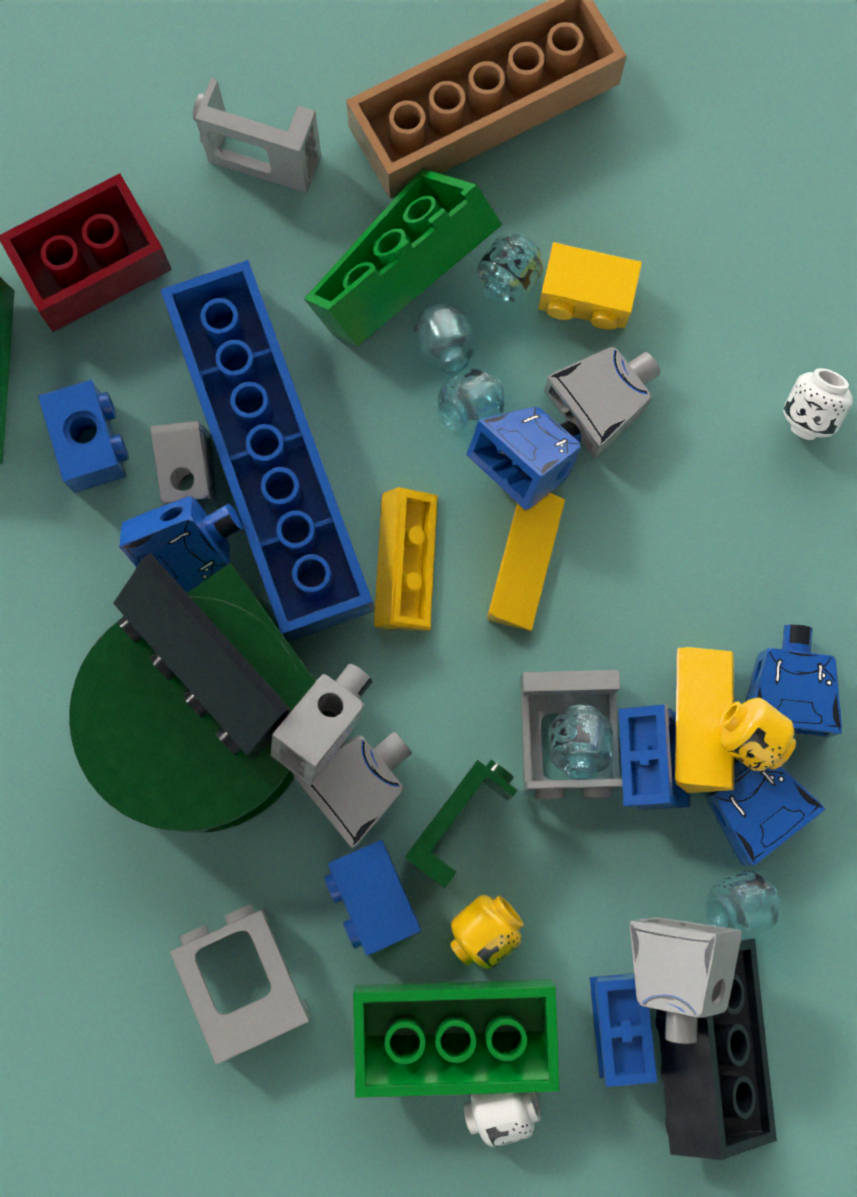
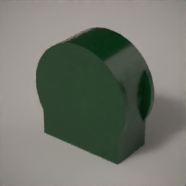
(153, 750)

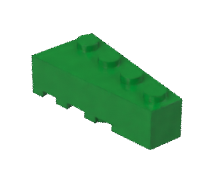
(402, 254)

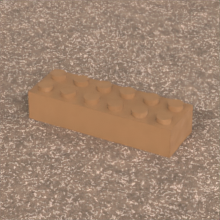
(485, 91)

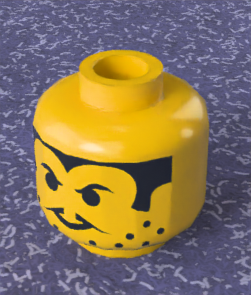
(757, 734)
(486, 931)

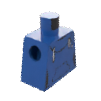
(525, 452)
(182, 539)
(799, 683)
(761, 811)

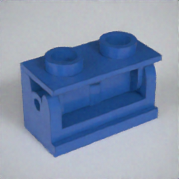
(649, 758)
(372, 897)
(622, 1032)

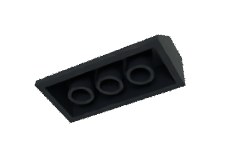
(201, 657)
(721, 1084)

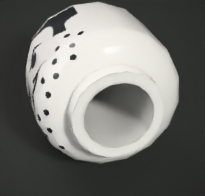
(818, 404)
(502, 1116)

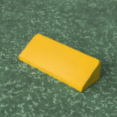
(405, 560)
(525, 563)
(702, 697)

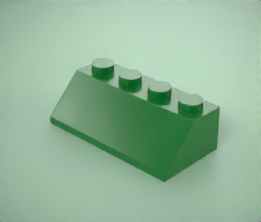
(455, 1038)

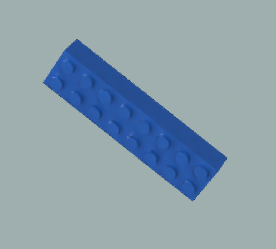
(267, 452)

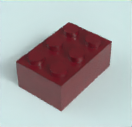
(85, 252)

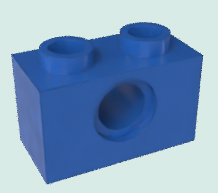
(66, 416)

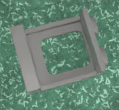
(291, 153)
(550, 695)
(258, 1021)

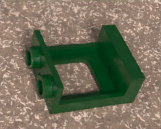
(420, 853)

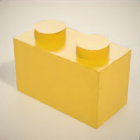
(589, 286)

